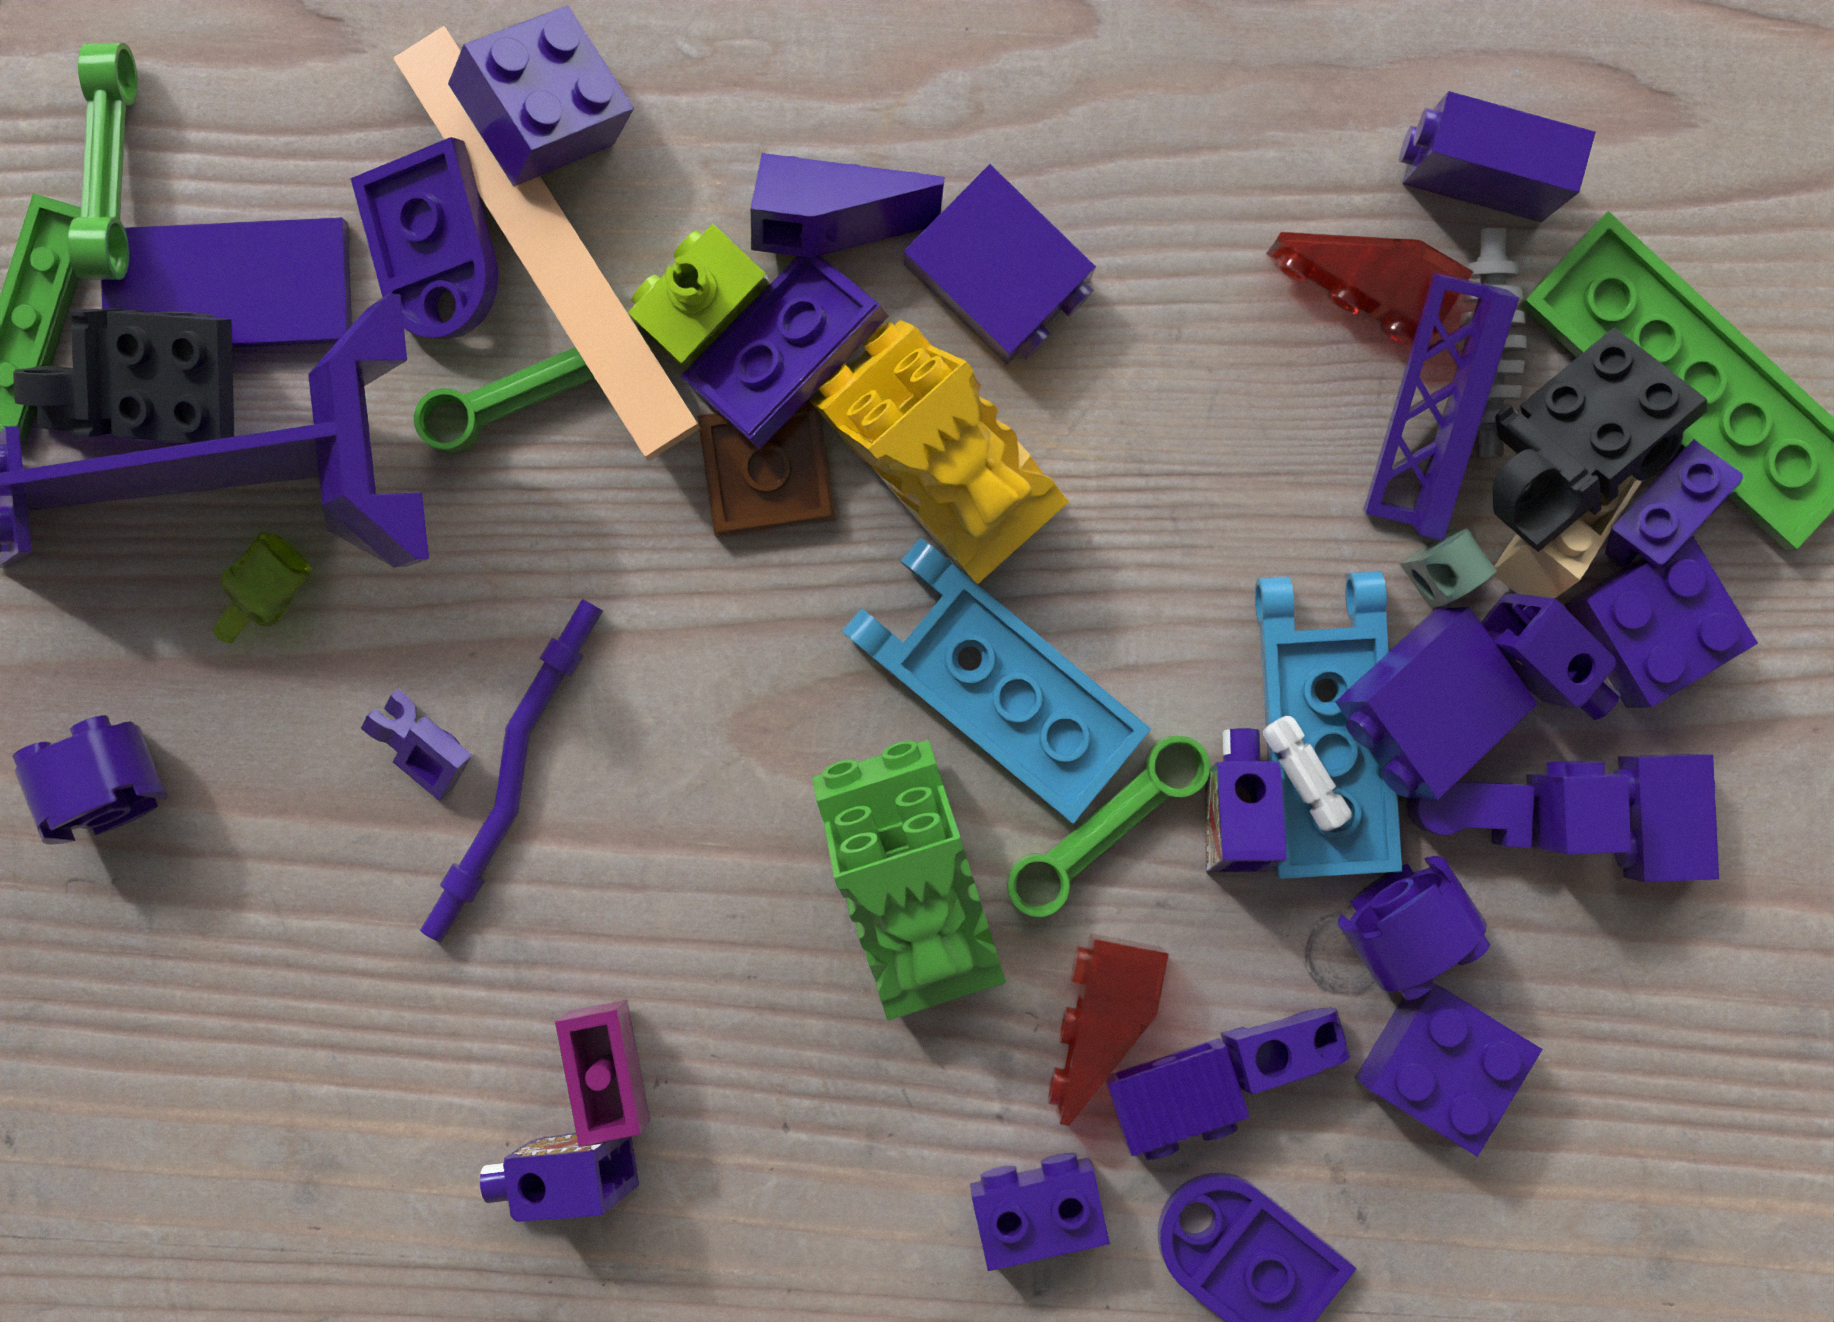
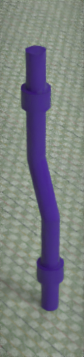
(464, 880)

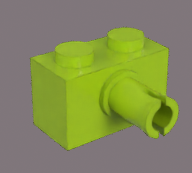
(697, 295)

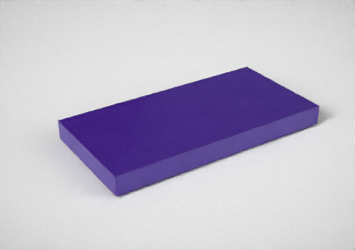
(270, 277)

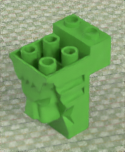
(906, 878)

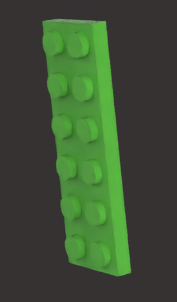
(1754, 409)

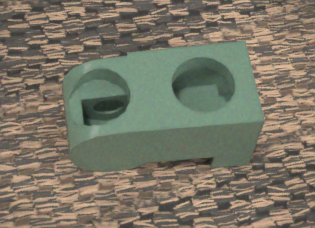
(1448, 568)

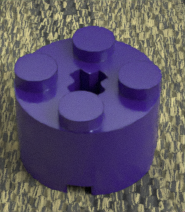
(89, 780)
(1415, 927)

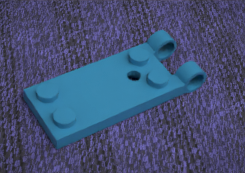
(1290, 672)
(1022, 700)

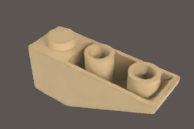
(1565, 557)

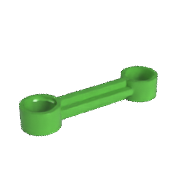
(98, 238)
(503, 397)
(1108, 825)

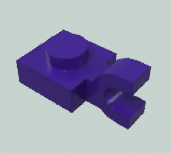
(422, 748)

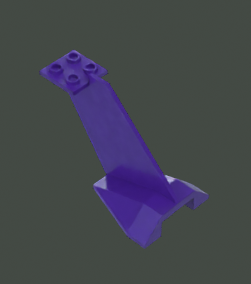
(331, 449)

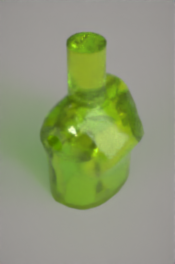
(260, 585)

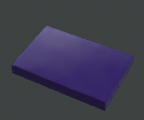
(784, 347)

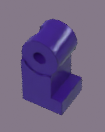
(1496, 806)
(1286, 1049)

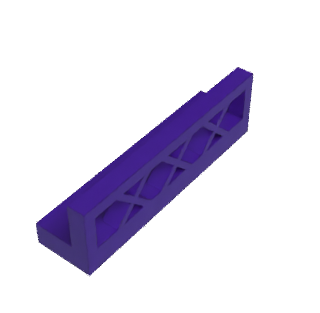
(1462, 412)

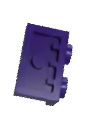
(1673, 507)

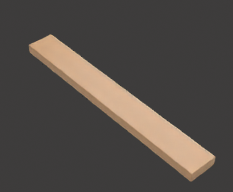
(557, 264)

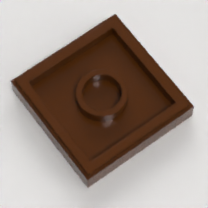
(768, 486)

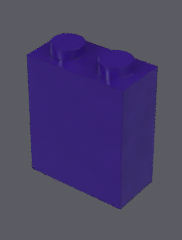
(1496, 156)
(1000, 266)
(1435, 704)

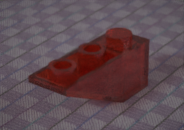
(1371, 275)
(1113, 1008)

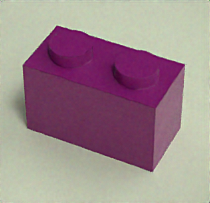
(602, 1072)

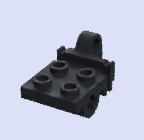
(138, 377)
(1586, 434)

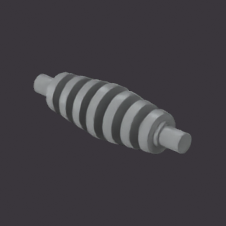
(1492, 270)

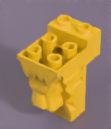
(939, 447)

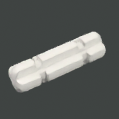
(1307, 773)

